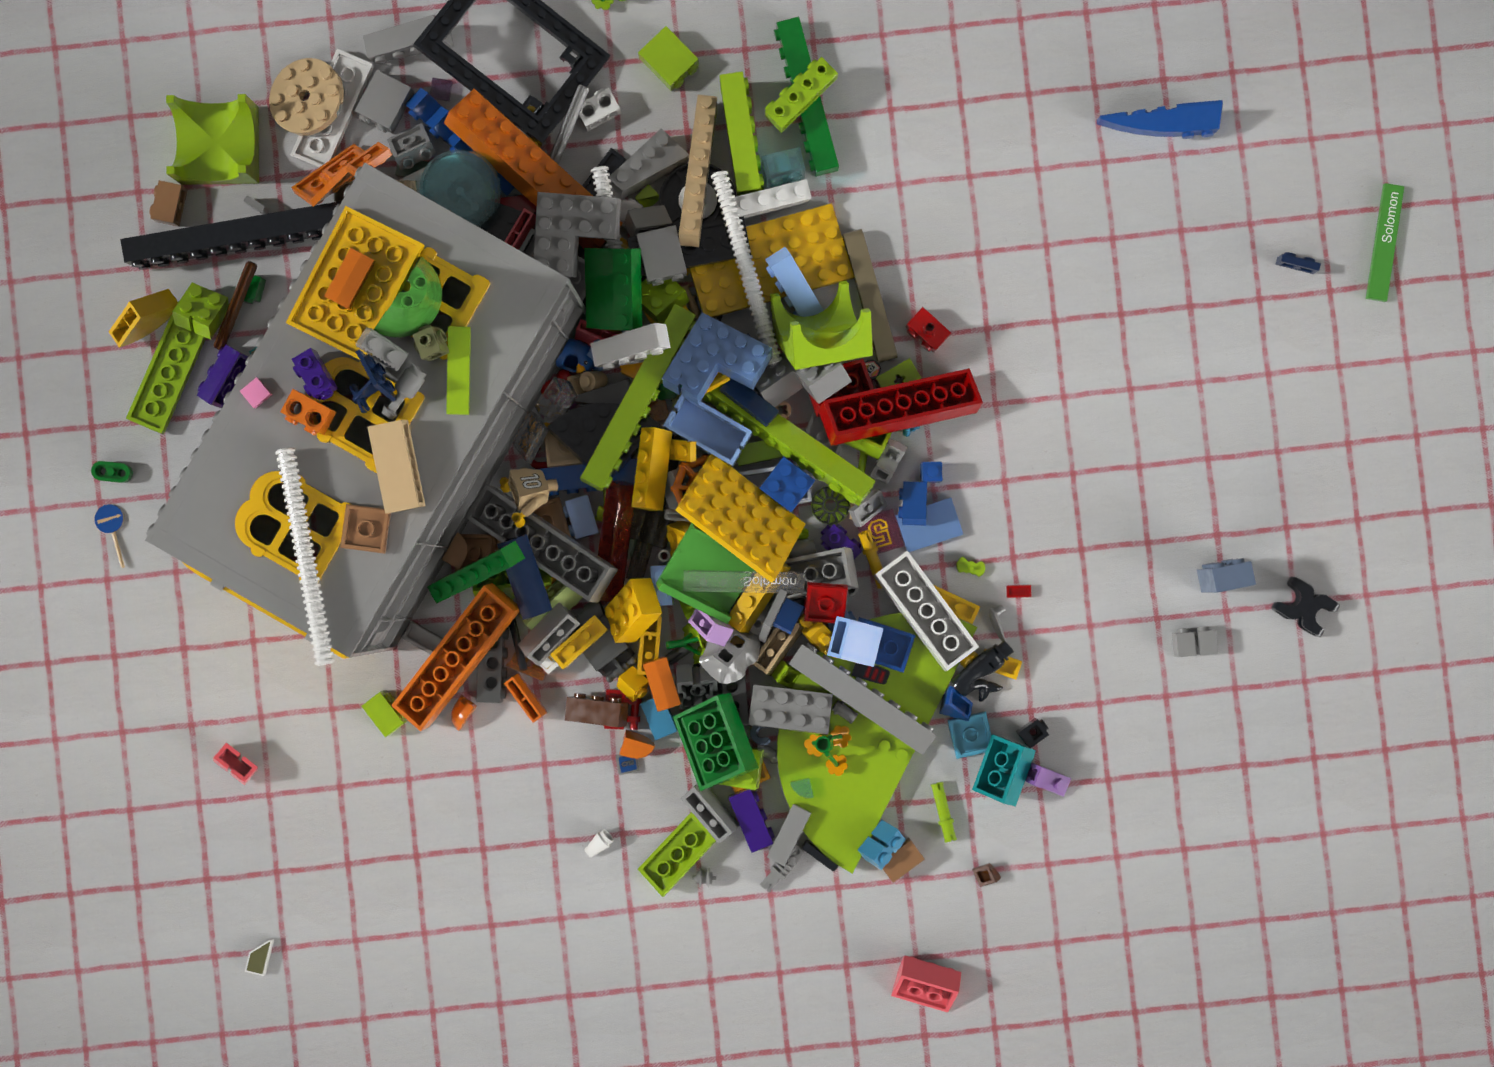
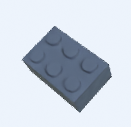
(1226, 575)

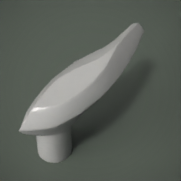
(996, 623)

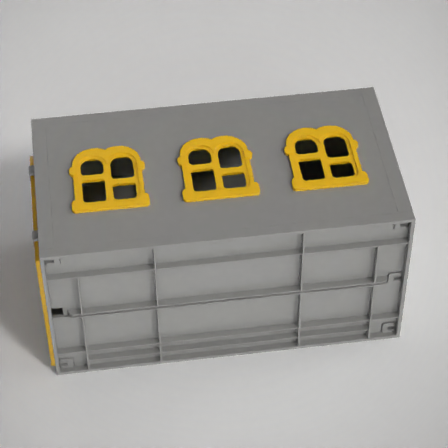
(518, 329)

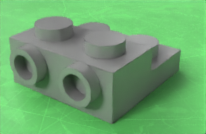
(411, 146)

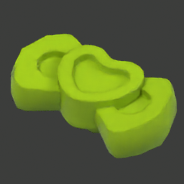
(966, 566)

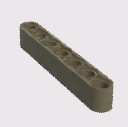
(870, 294)

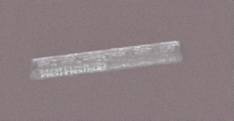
(742, 582)

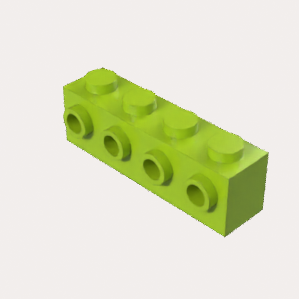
(801, 94)

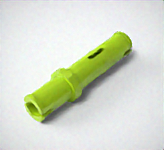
(946, 821)

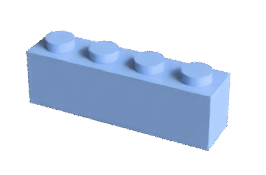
(793, 284)

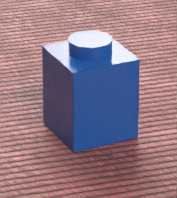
(931, 472)

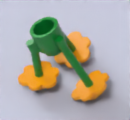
(822, 744)

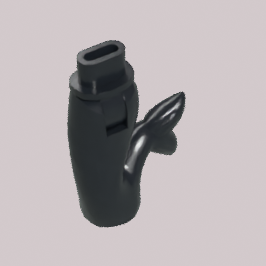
(984, 664)

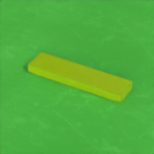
(458, 370)

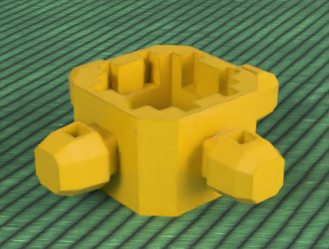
(817, 634)

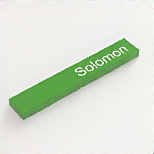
(1385, 242)

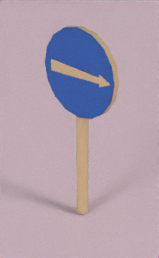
(109, 520)

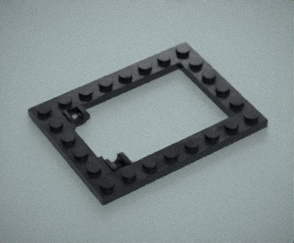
(546, 117)

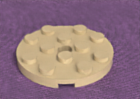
(288, 91)

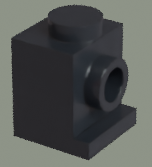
(1032, 740)

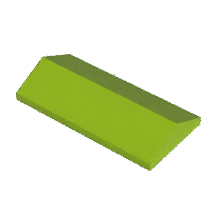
(677, 854)

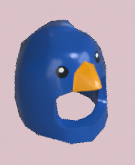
(575, 357)

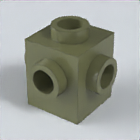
(430, 343)

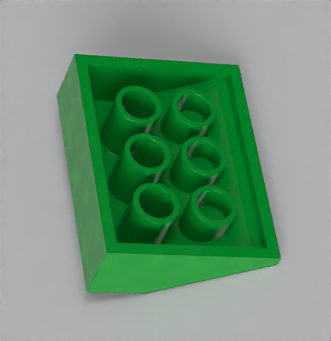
(613, 288)
(715, 741)

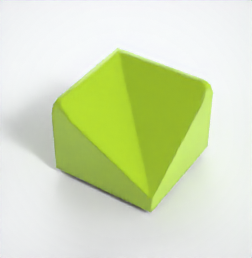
(647, 197)
(785, 674)

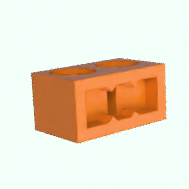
(309, 409)

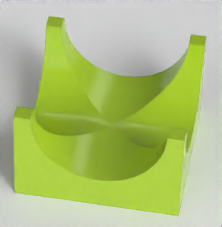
(215, 142)
(824, 337)

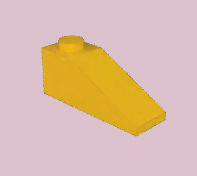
(649, 645)

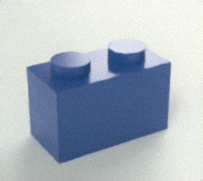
(914, 503)

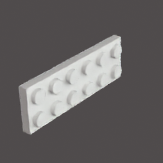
(322, 146)

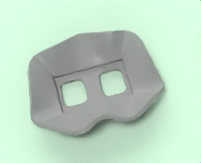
(742, 658)

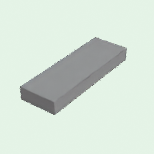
(789, 835)

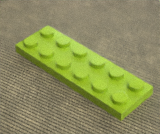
(166, 377)

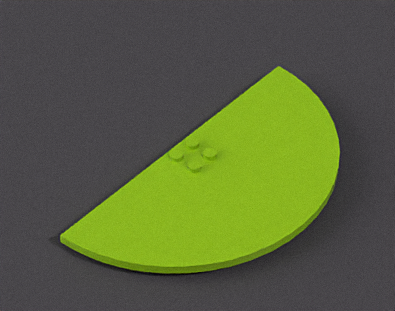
(852, 804)

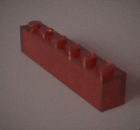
(616, 533)

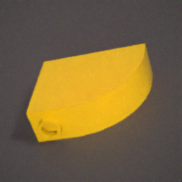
(143, 317)

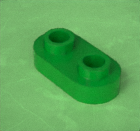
(113, 472)

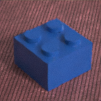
(787, 484)

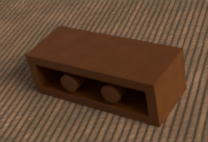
(596, 710)

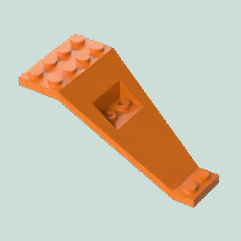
(338, 172)

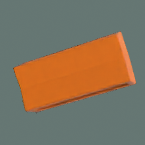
(349, 278)
(661, 683)
(528, 694)

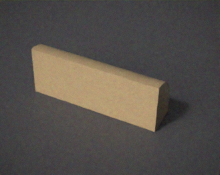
(396, 466)

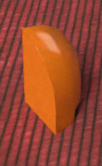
(462, 711)
(636, 745)

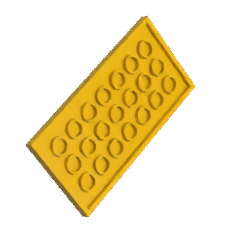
(809, 237)

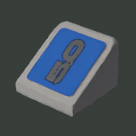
(626, 764)

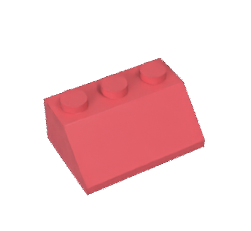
(926, 983)

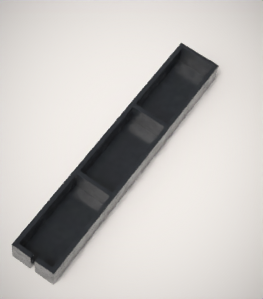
(227, 237)

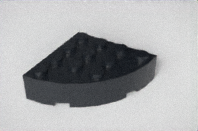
(585, 426)

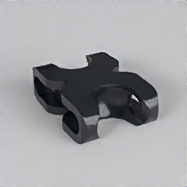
(1305, 606)

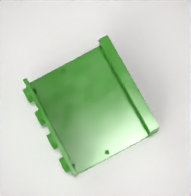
(703, 553)

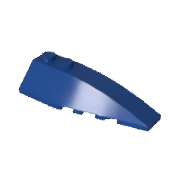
(1183, 120)

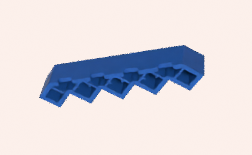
(431, 113)

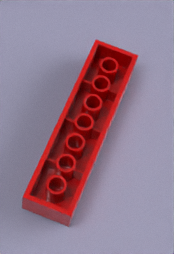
(900, 406)

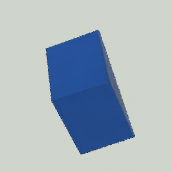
(788, 616)
(955, 705)

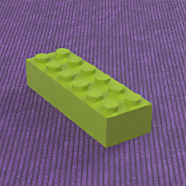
(740, 133)

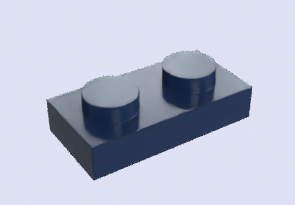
(1290, 261)

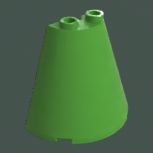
(415, 307)

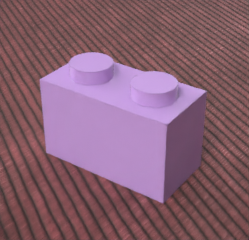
(711, 628)

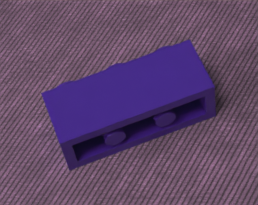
(752, 819)

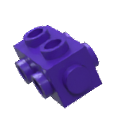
(315, 374)
(835, 537)

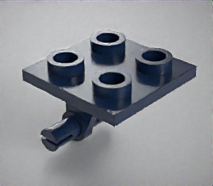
(376, 383)

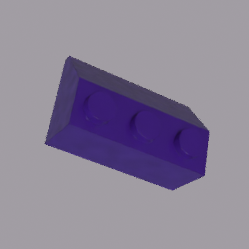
(222, 376)

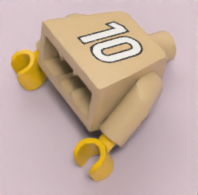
(528, 490)

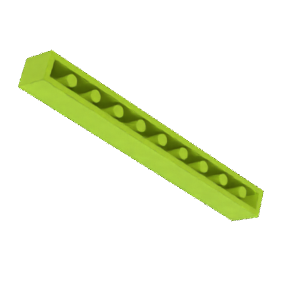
(635, 403)
(801, 448)

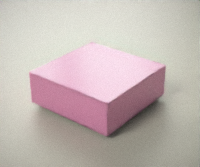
(255, 393)

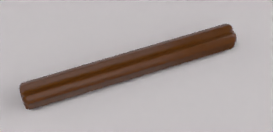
(235, 305)

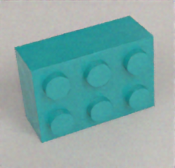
(1003, 770)

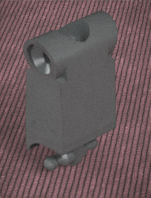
(605, 653)

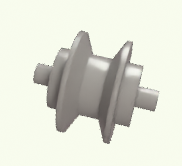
(704, 877)

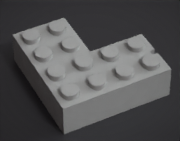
(565, 219)
(782, 381)

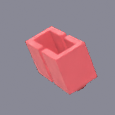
(228, 759)

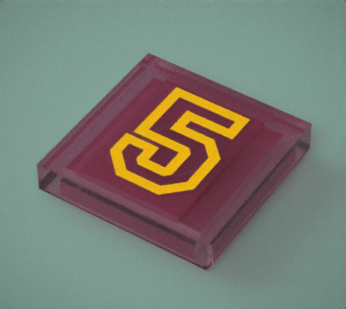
(884, 531)

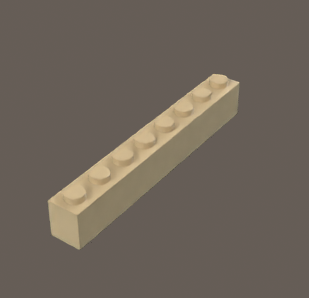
(698, 171)

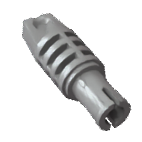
(780, 872)

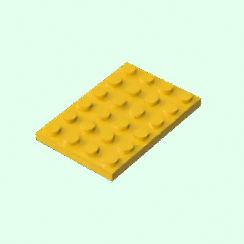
(394, 261)
(741, 517)

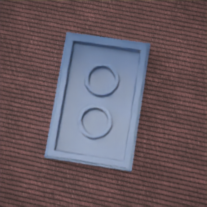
(941, 525)

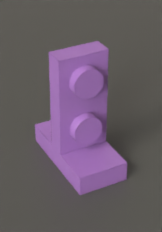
(1047, 779)

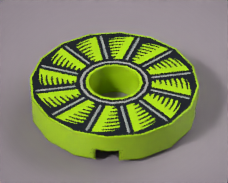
(822, 514)

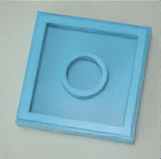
(970, 736)

